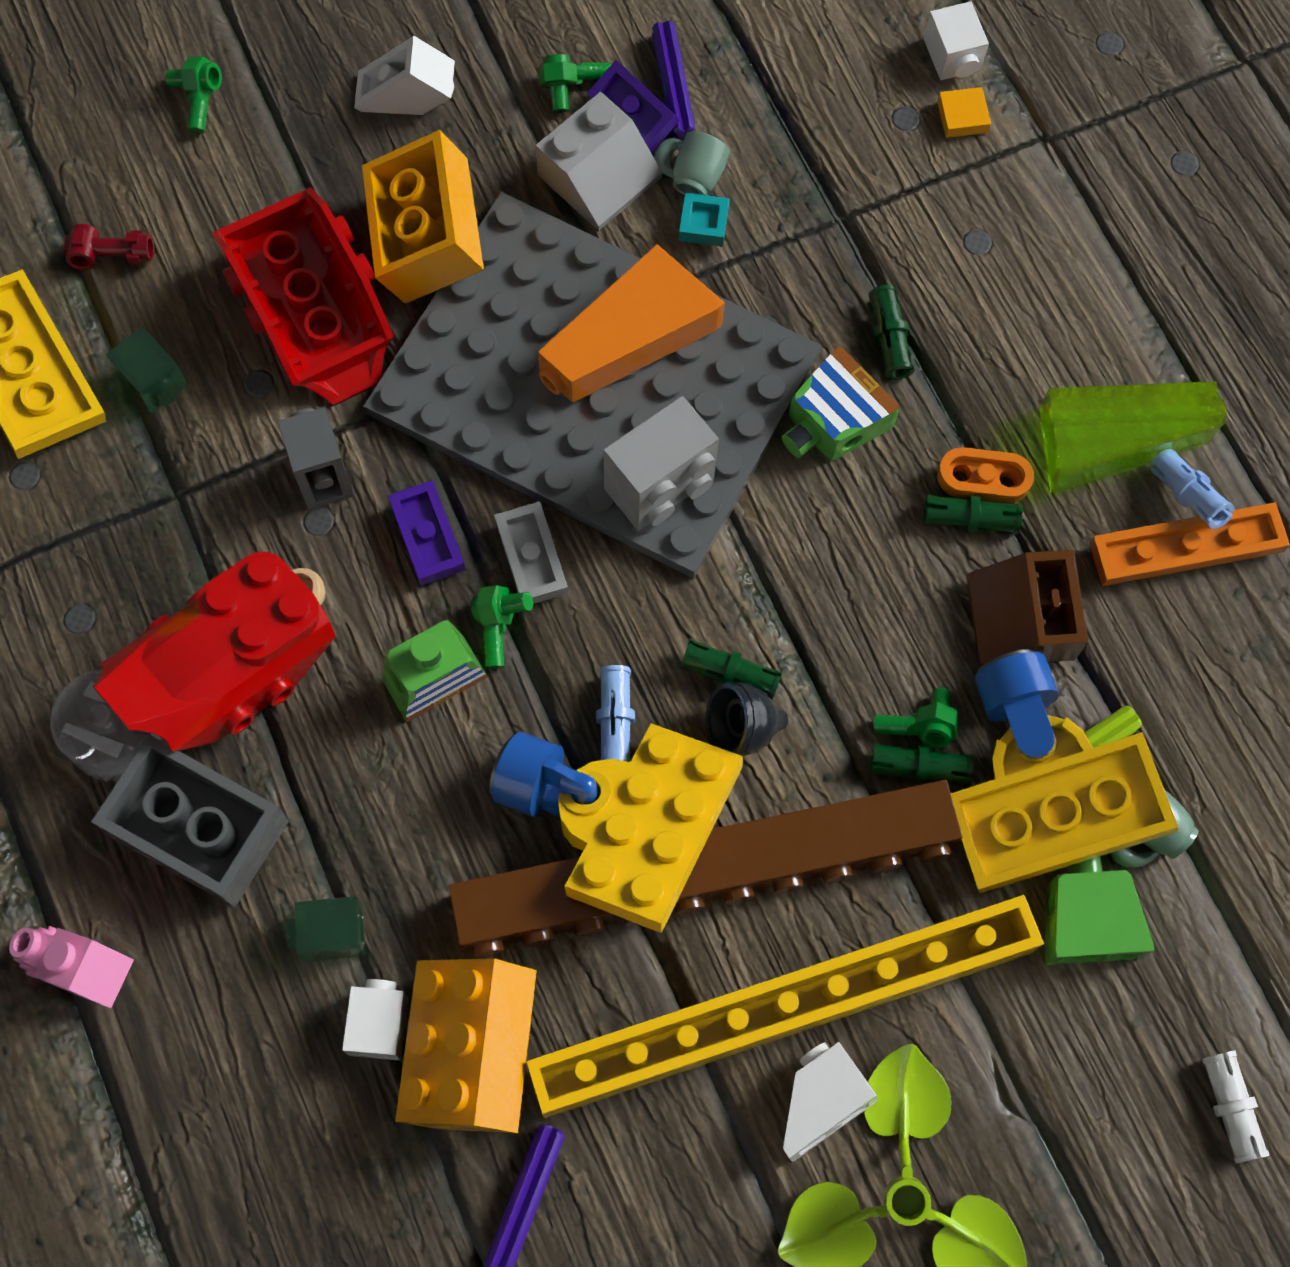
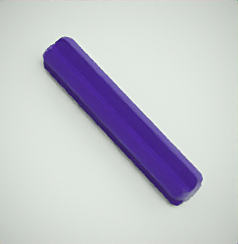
(673, 77)
(525, 1197)

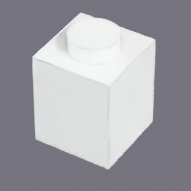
(956, 41)
(376, 1021)

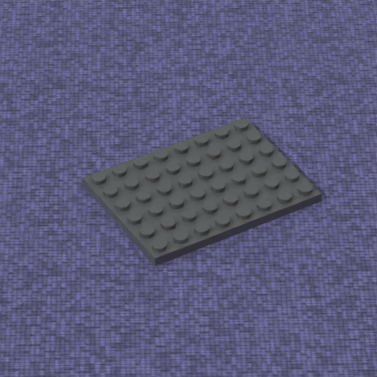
(476, 391)

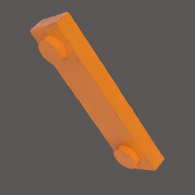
(1188, 545)

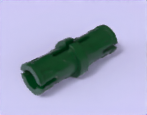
(891, 332)
(972, 514)
(729, 667)
(921, 764)

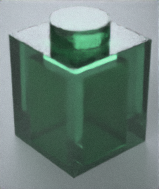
(147, 370)
(327, 929)

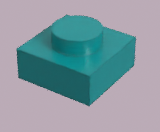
(704, 219)

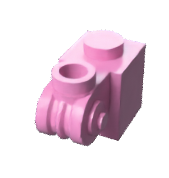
(71, 962)

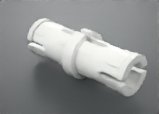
(1235, 1107)

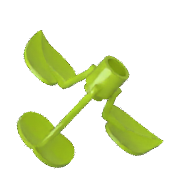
(826, 1218)

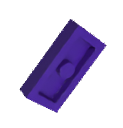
(635, 100)
(426, 532)

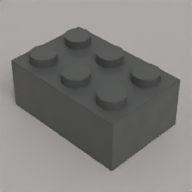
(191, 820)

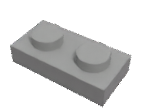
(531, 552)

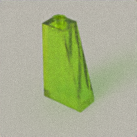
(1122, 427)

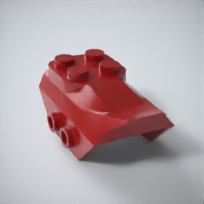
(308, 294)
(219, 656)

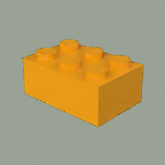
(422, 217)
(466, 1045)

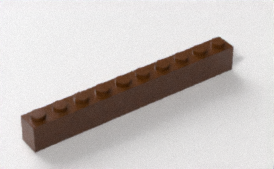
(732, 865)

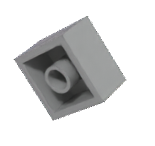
(661, 464)

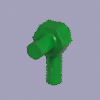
(559, 74)
(200, 80)
(495, 610)
(933, 724)

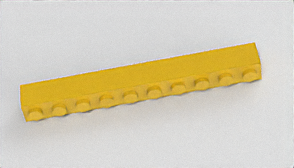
(783, 1006)

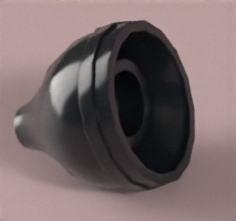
(742, 718)

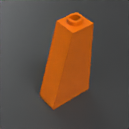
(629, 326)

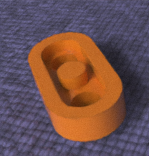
(984, 473)

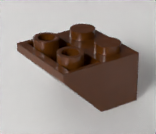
(1028, 605)

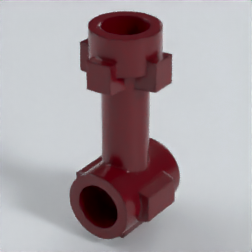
(85, 244)

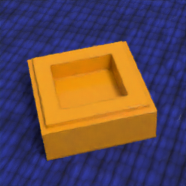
(964, 112)

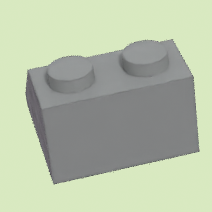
(597, 161)

